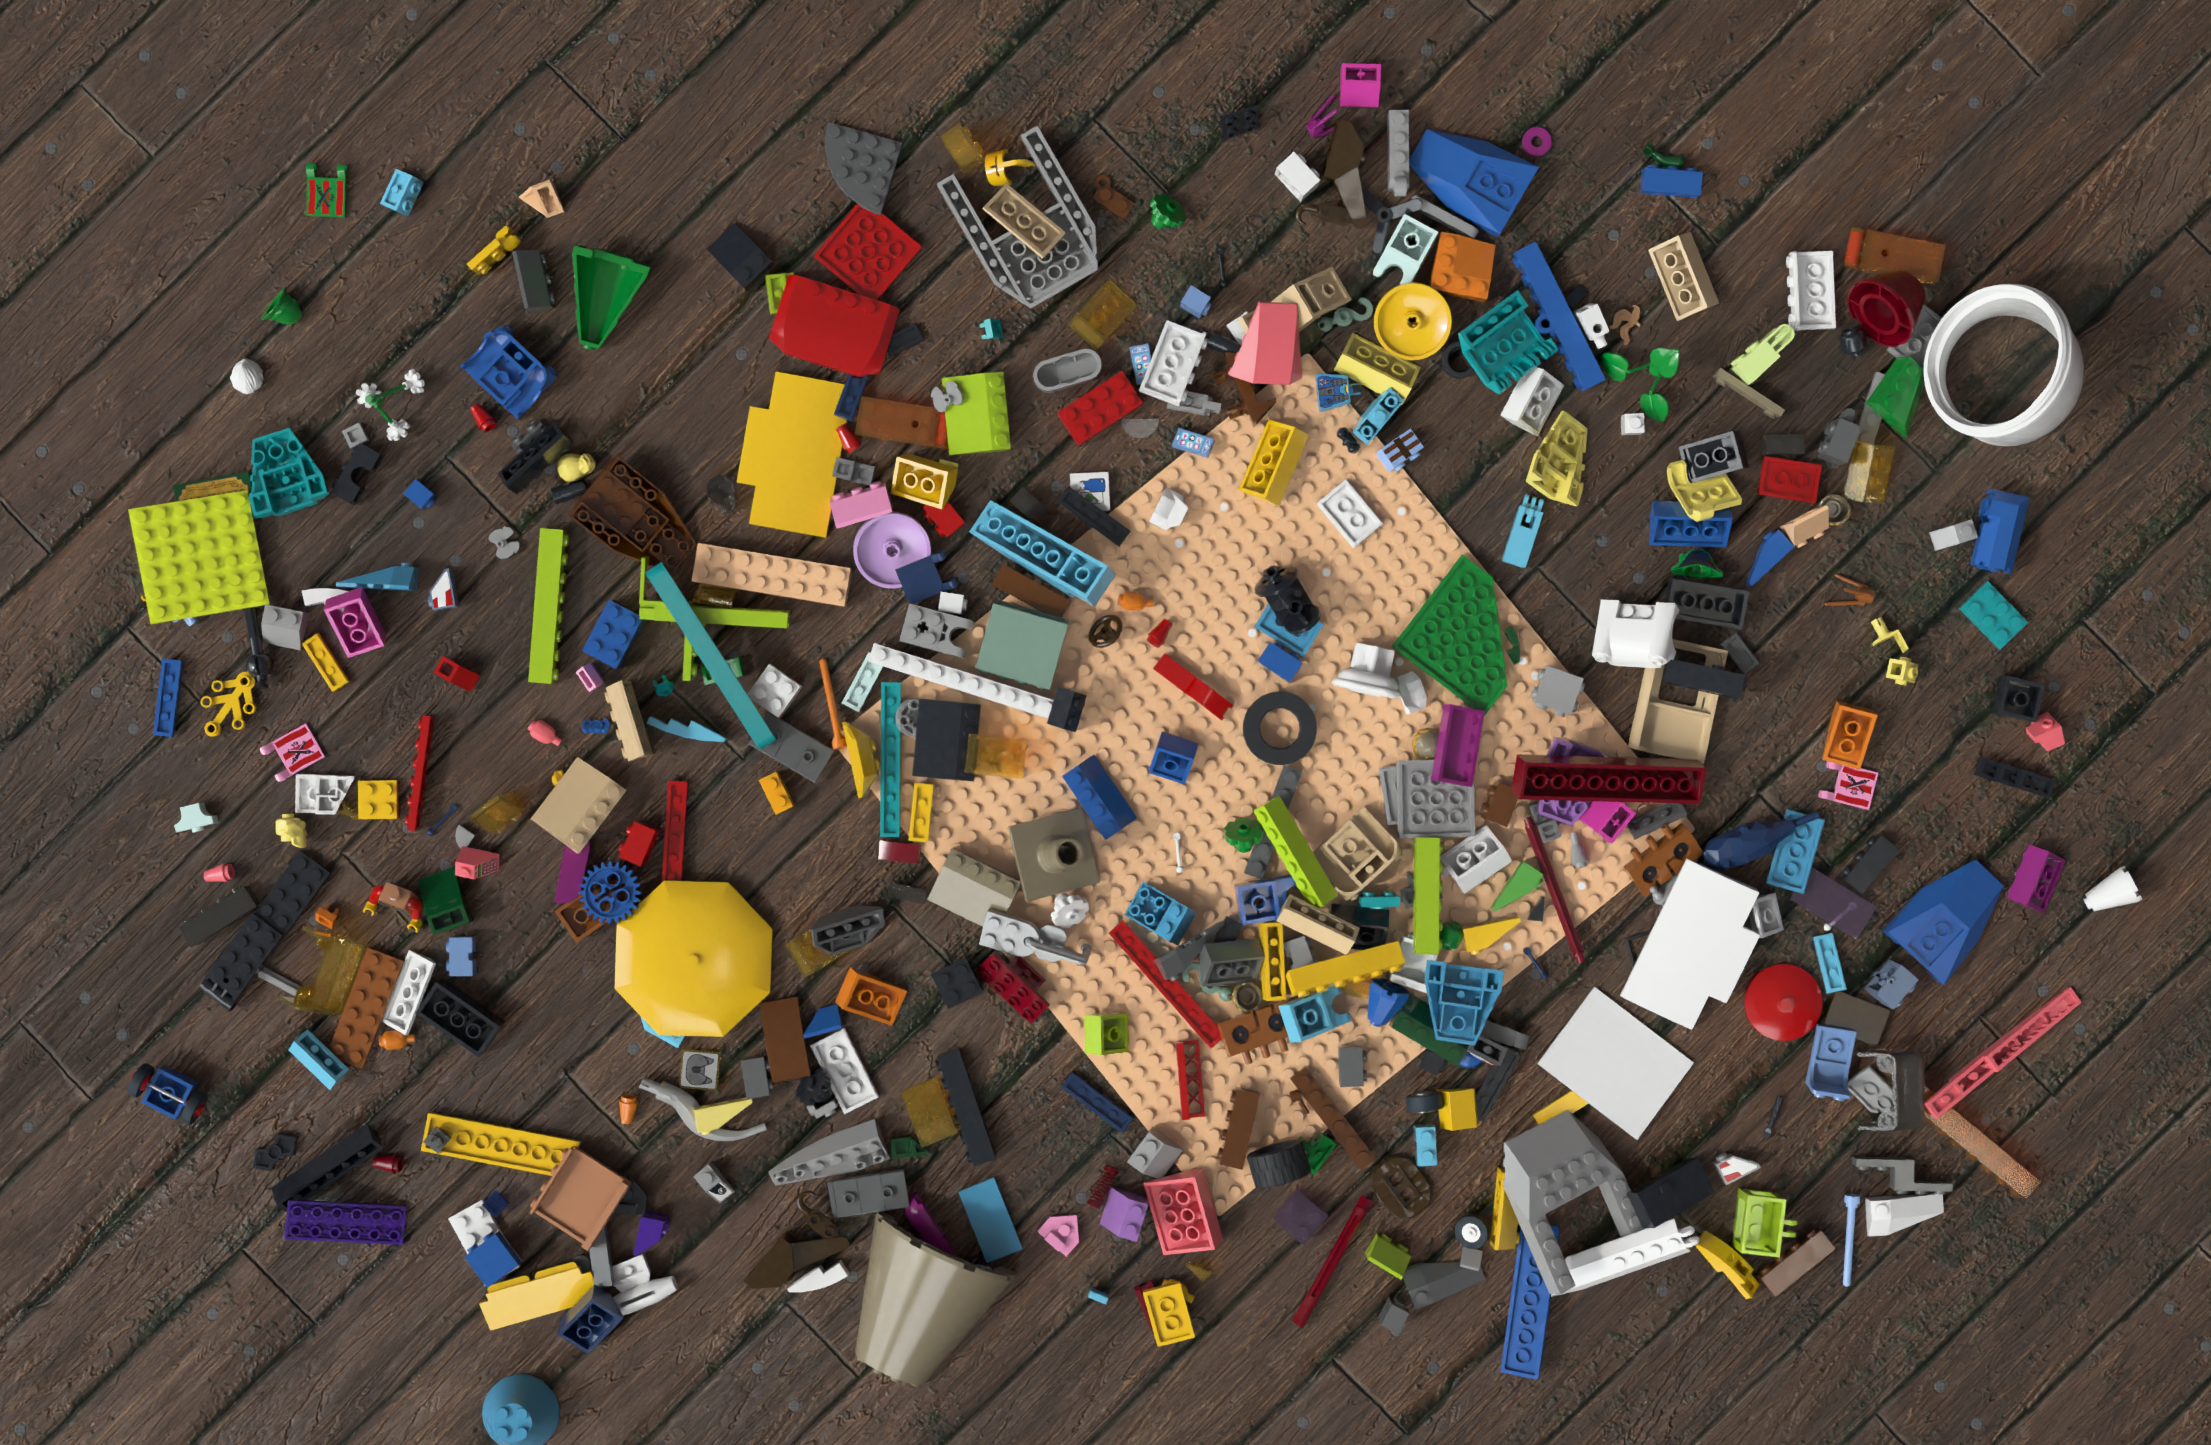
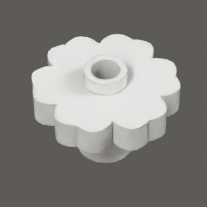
(1069, 910)

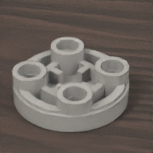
(907, 717)

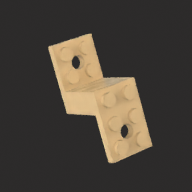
(1310, 298)

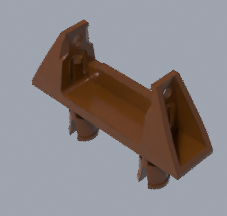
(1249, 404)

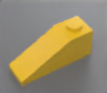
(1483, 935)

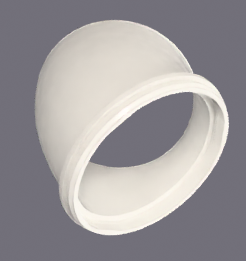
(2051, 405)

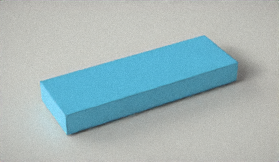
(1829, 963)

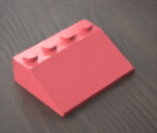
(1184, 1212)

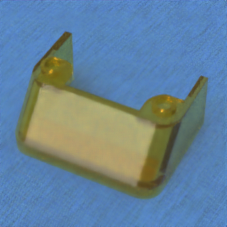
(334, 975)

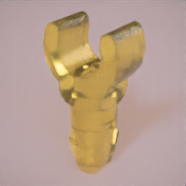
(347, 811)

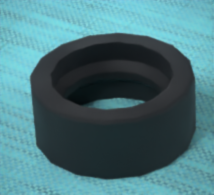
(1446, 366)

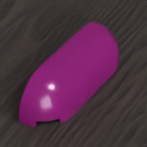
(571, 874)
(925, 1225)

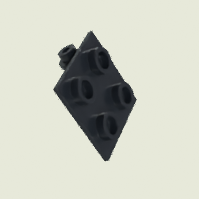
(1239, 122)

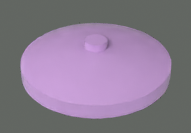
(889, 544)

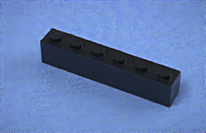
(966, 1106)
(328, 1166)

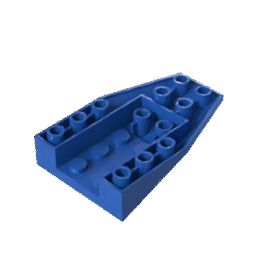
(1472, 177)
(1946, 919)

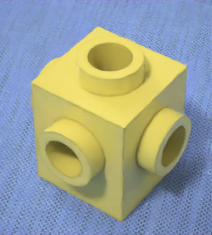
(1902, 671)

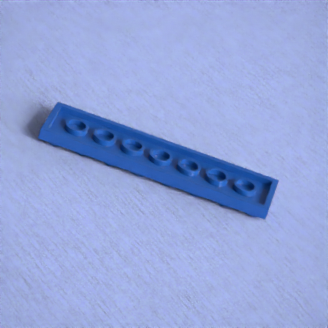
(1526, 1315)

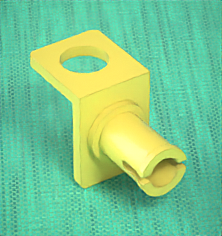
(1884, 634)

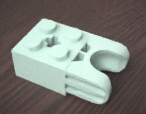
(1401, 254)

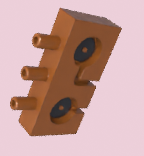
(1662, 857)
(1254, 1031)

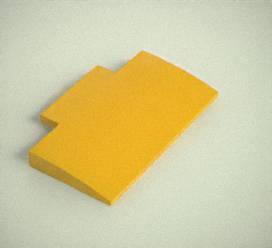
(793, 455)

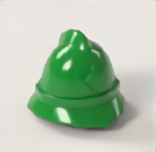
(283, 309)

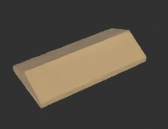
(1024, 221)

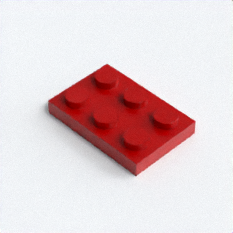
(1789, 479)

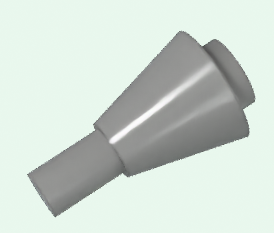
(1579, 856)

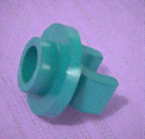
(664, 688)

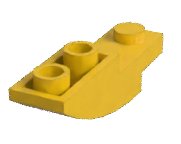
(1726, 1259)

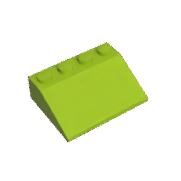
(982, 418)

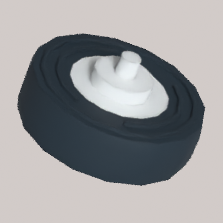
(1472, 1231)

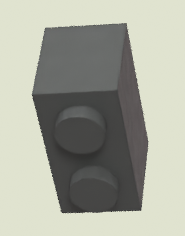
(1351, 1066)
(756, 1076)
(1393, 1314)

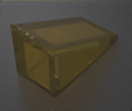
(1201, 1272)

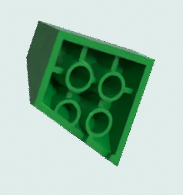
(1899, 394)

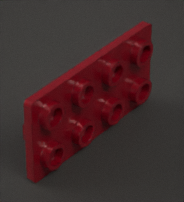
(1015, 984)

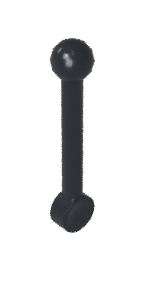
(1219, 251)

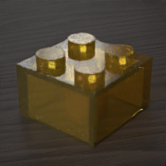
(961, 148)

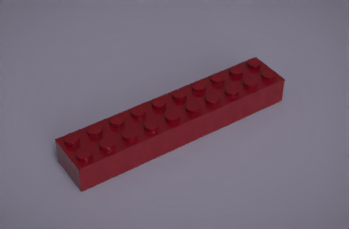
(1608, 779)

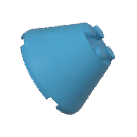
(521, 1411)

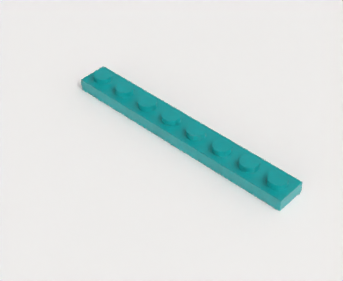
(890, 760)

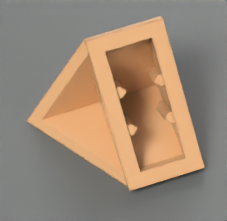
(543, 198)

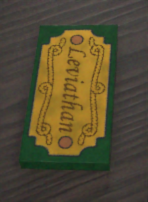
(213, 486)

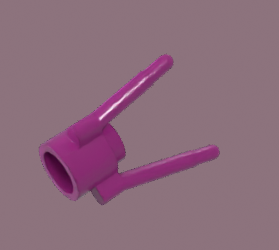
(1316, 127)

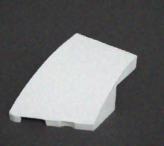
(320, 792)

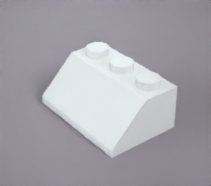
(1532, 400)
(1475, 859)

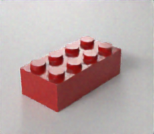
(1100, 408)

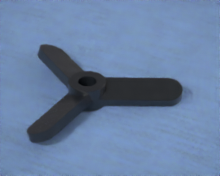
(1393, 212)

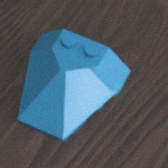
(1460, 999)

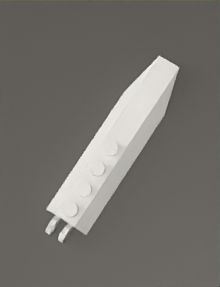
(1628, 1254)

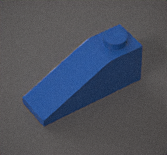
(1769, 553)

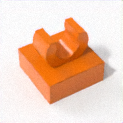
(325, 917)

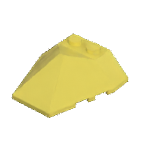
(1558, 461)

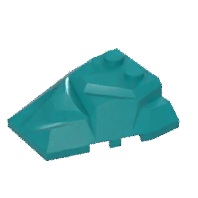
(283, 476)

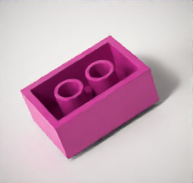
(355, 622)

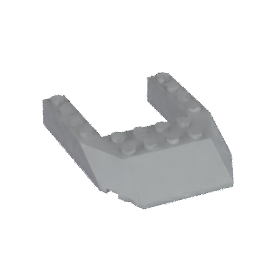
(1013, 263)
(1552, 1168)

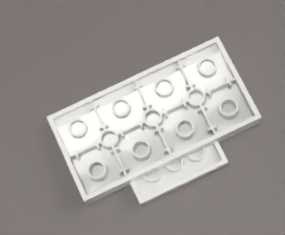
(1694, 945)

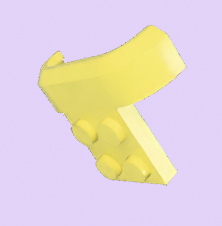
(1704, 496)

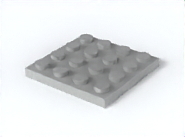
(1431, 806)

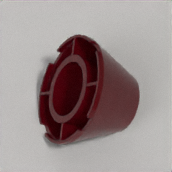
(1887, 307)

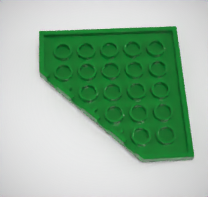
(1459, 637)

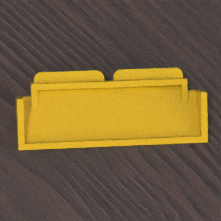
(527, 1299)

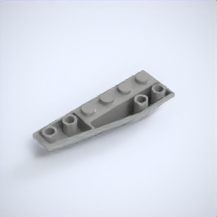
(834, 1155)

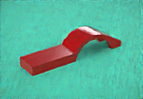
(1192, 686)

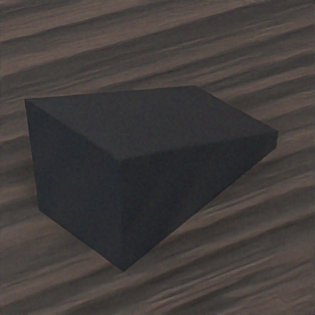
(1575, 296)
(1537, 912)

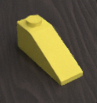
(715, 1115)

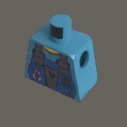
(1334, 391)

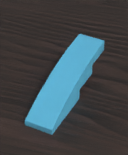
(693, 731)

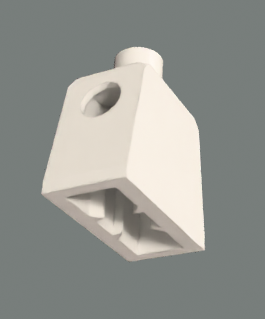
(1588, 317)

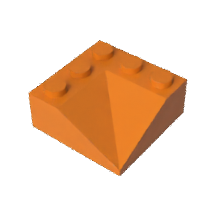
(1462, 267)

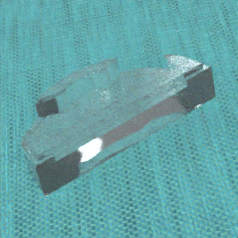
(1139, 427)

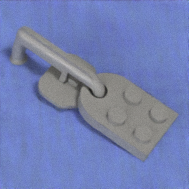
(1023, 938)

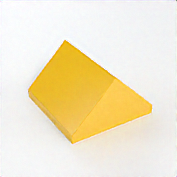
(1458, 1109)

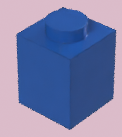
(420, 495)

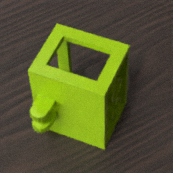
(1760, 1222)

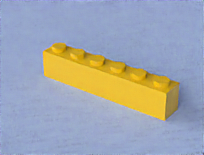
(1345, 969)

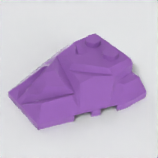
(1563, 810)

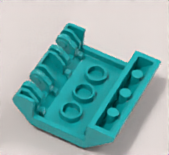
(1504, 344)

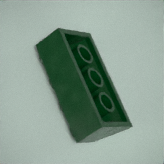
(1416, 1023)

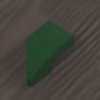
(1514, 652)
(906, 1147)

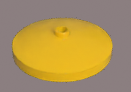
(1417, 338)

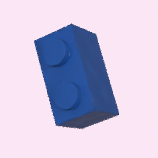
(1279, 661)

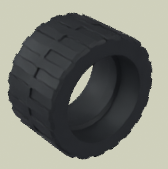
(1279, 1164)

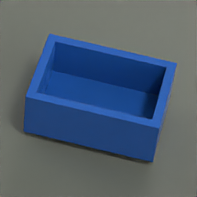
(613, 634)

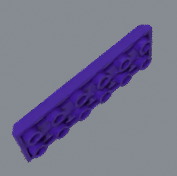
(345, 1222)

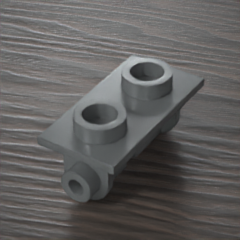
(523, 440)

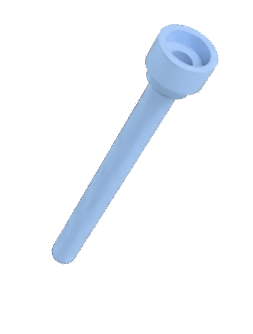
(1852, 1202)

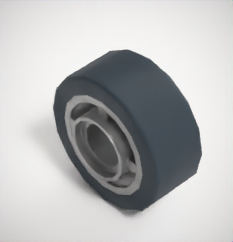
(1424, 1102)

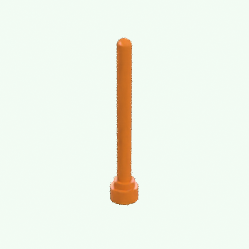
(839, 741)

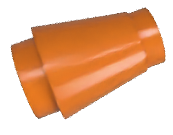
(628, 1105)

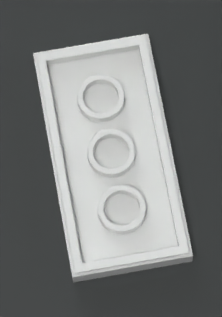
(847, 1073)

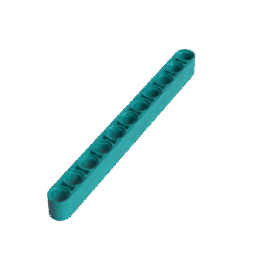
(710, 655)

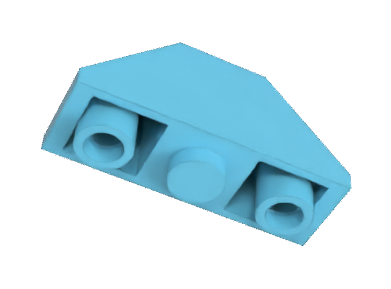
(1377, 415)

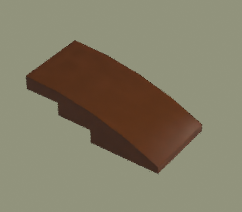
(785, 1039)

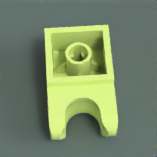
(1761, 354)

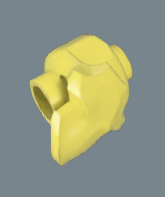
(292, 829)

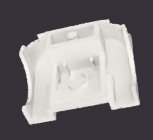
(1635, 634)

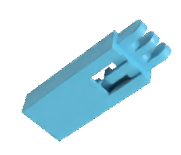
(1522, 538)

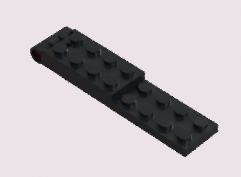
(264, 931)

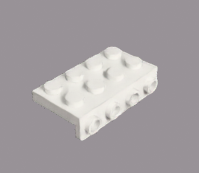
(1811, 290)
(1173, 363)

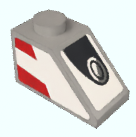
(1733, 1167)
(714, 1183)

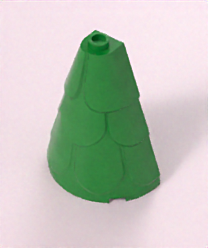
(603, 291)

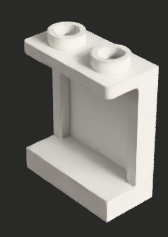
(1414, 969)

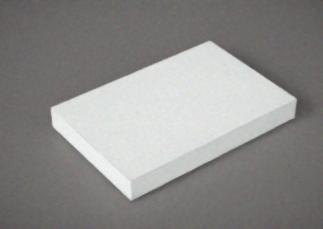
(1349, 513)

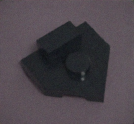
(634, 1200)

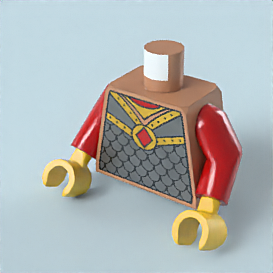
(397, 899)

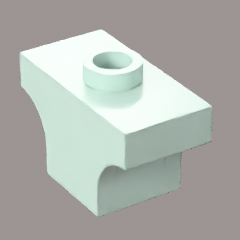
(194, 818)

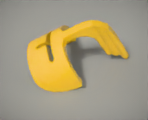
(992, 175)

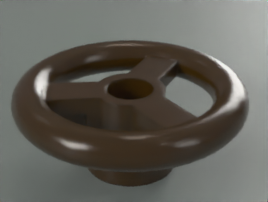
(1106, 633)

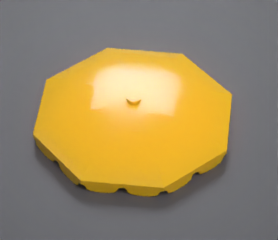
(693, 958)

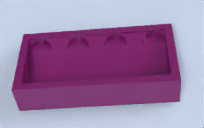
(1457, 745)

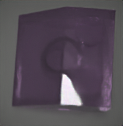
(1300, 1216)

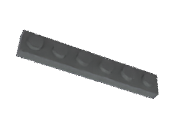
(1262, 852)

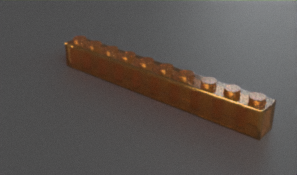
(1979, 1148)

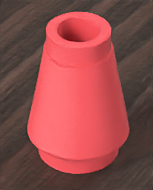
(220, 873)

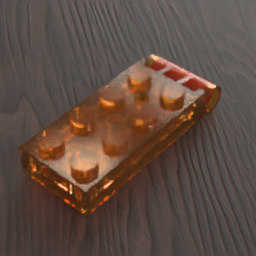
(1905, 254)
(894, 423)

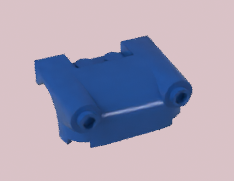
(509, 371)

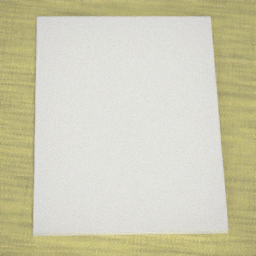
(1615, 1063)

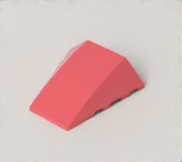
(1271, 346)

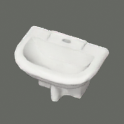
(1369, 672)

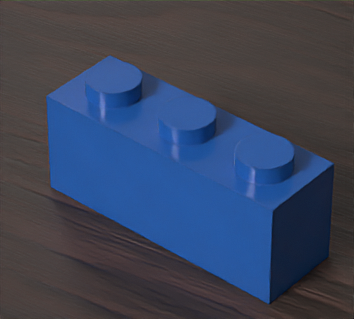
(1671, 182)

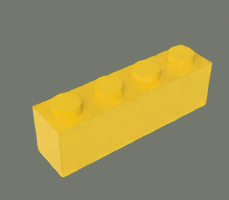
(1273, 964)

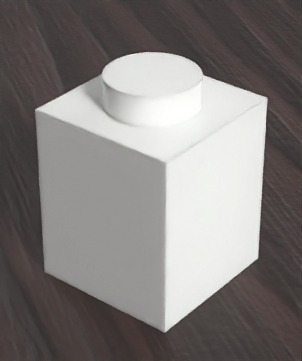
(1632, 424)
(952, 603)

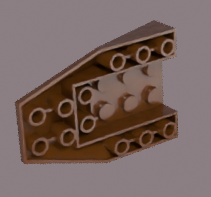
(633, 517)

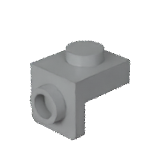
(827, 1109)

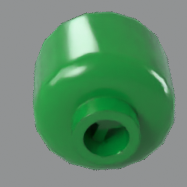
(1451, 935)

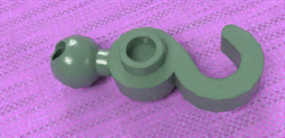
(1344, 316)
(1222, 991)

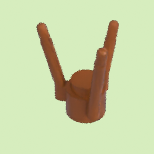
(1863, 593)

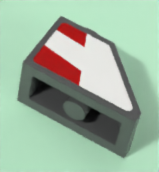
(1488, 1051)

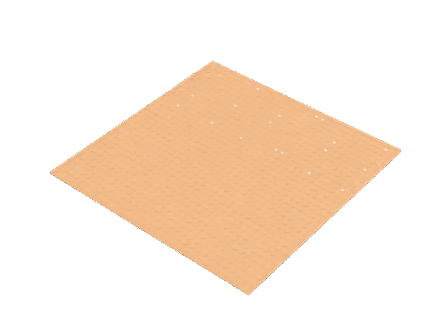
(1205, 587)

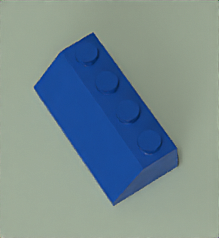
(1674, 527)
(1099, 797)

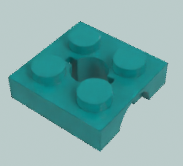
(1383, 901)

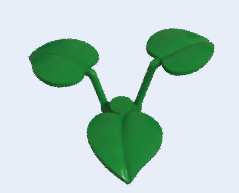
(1663, 364)

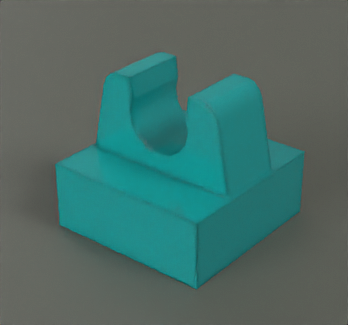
(993, 329)

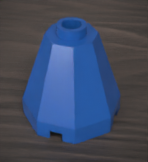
(1384, 1001)

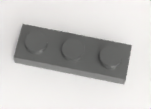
(1655, 819)

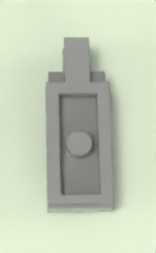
(1197, 404)

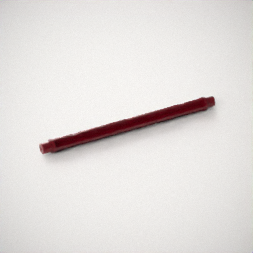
(1554, 889)

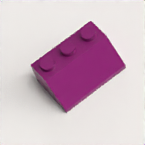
(2036, 878)

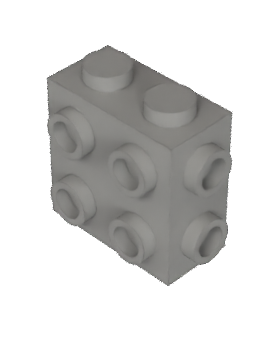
(1557, 691)

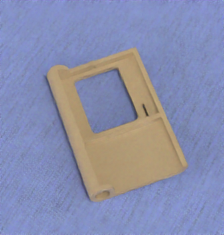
(1672, 727)

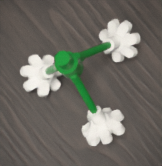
(375, 398)

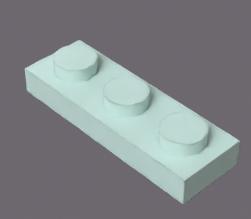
(862, 684)

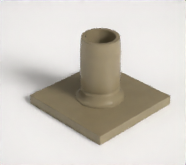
(1053, 854)

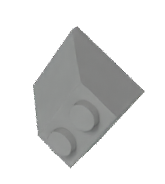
(284, 627)
(1155, 1154)

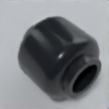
(1853, 341)

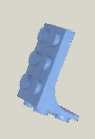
(1830, 1062)

